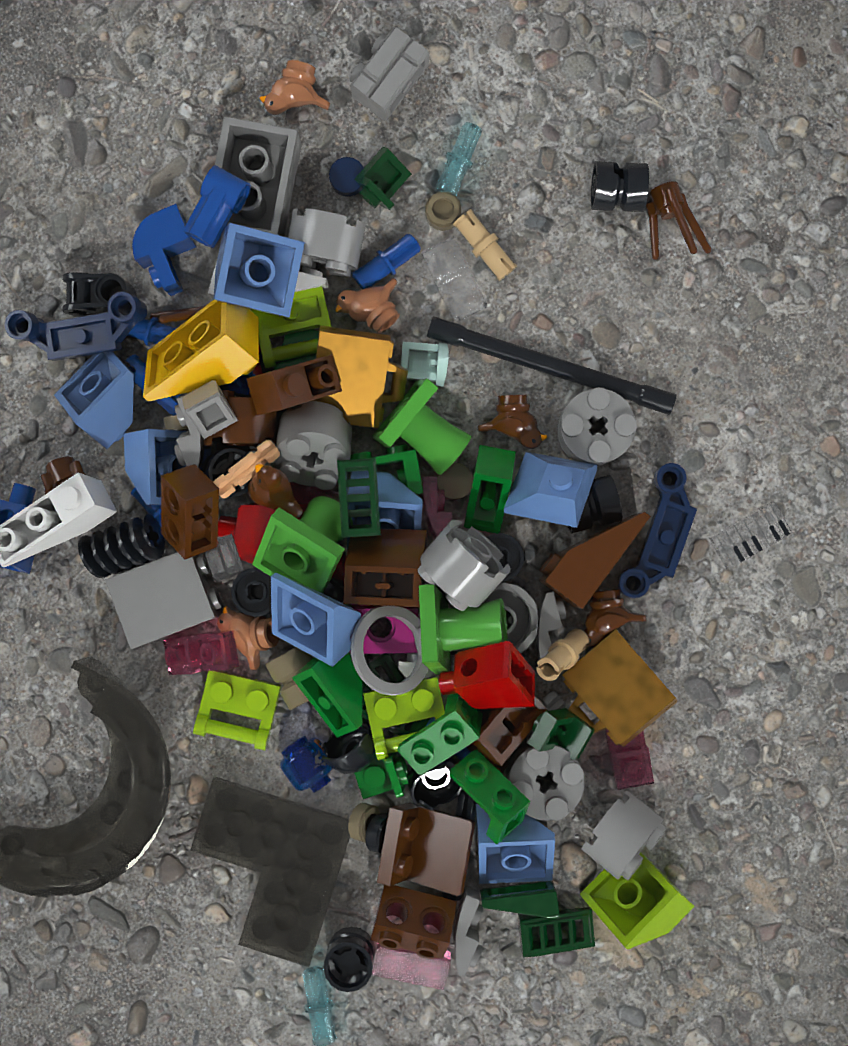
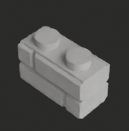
(389, 73)

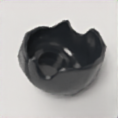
(350, 751)
(434, 786)

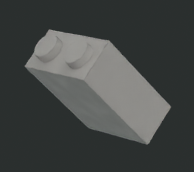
(163, 598)

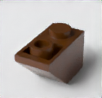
(294, 385)

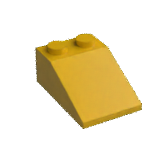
(209, 346)

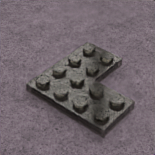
(293, 850)

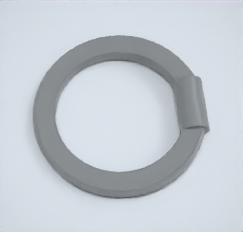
(359, 661)

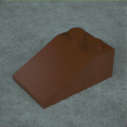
(584, 566)

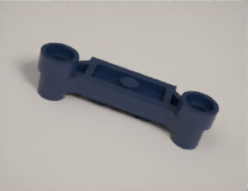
(82, 334)
(665, 535)

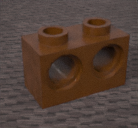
(189, 511)
(504, 730)
(415, 911)

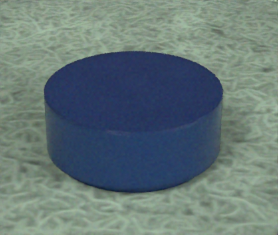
(343, 174)

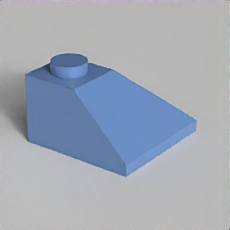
(257, 269)
(100, 398)
(149, 456)
(550, 489)
(397, 503)
(311, 620)
(519, 857)

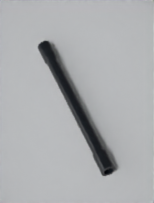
(460, 336)

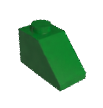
(489, 489)
(333, 693)

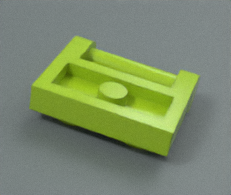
(306, 313)
(241, 697)
(388, 711)

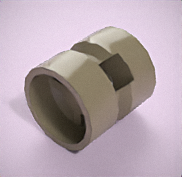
(282, 671)

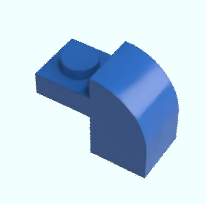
(157, 241)

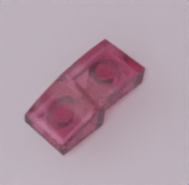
(434, 501)
(201, 652)
(630, 763)

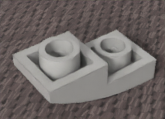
(190, 443)
(550, 613)
(467, 939)

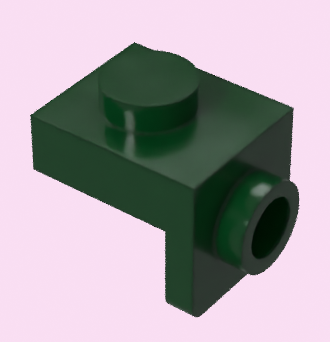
(382, 178)
(561, 729)

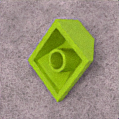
(637, 907)

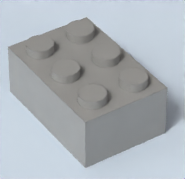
(268, 161)

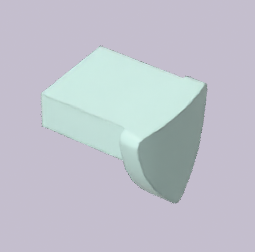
(425, 361)

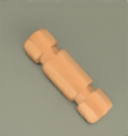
(245, 468)

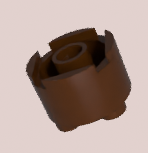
(249, 428)

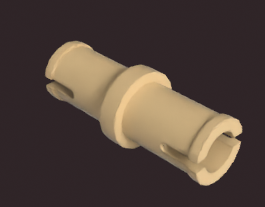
(485, 245)
(562, 655)

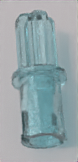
(459, 159)
(319, 1006)

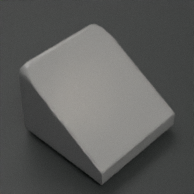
(208, 409)

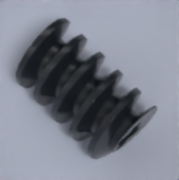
(122, 546)

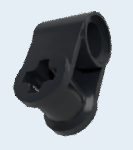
(90, 293)

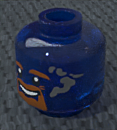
(304, 764)

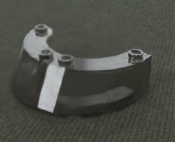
(119, 822)

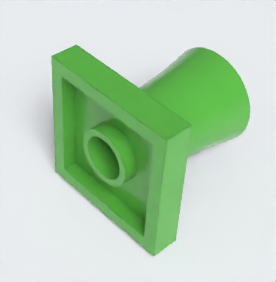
(423, 429)
(303, 548)
(451, 629)

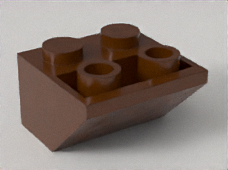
(385, 568)

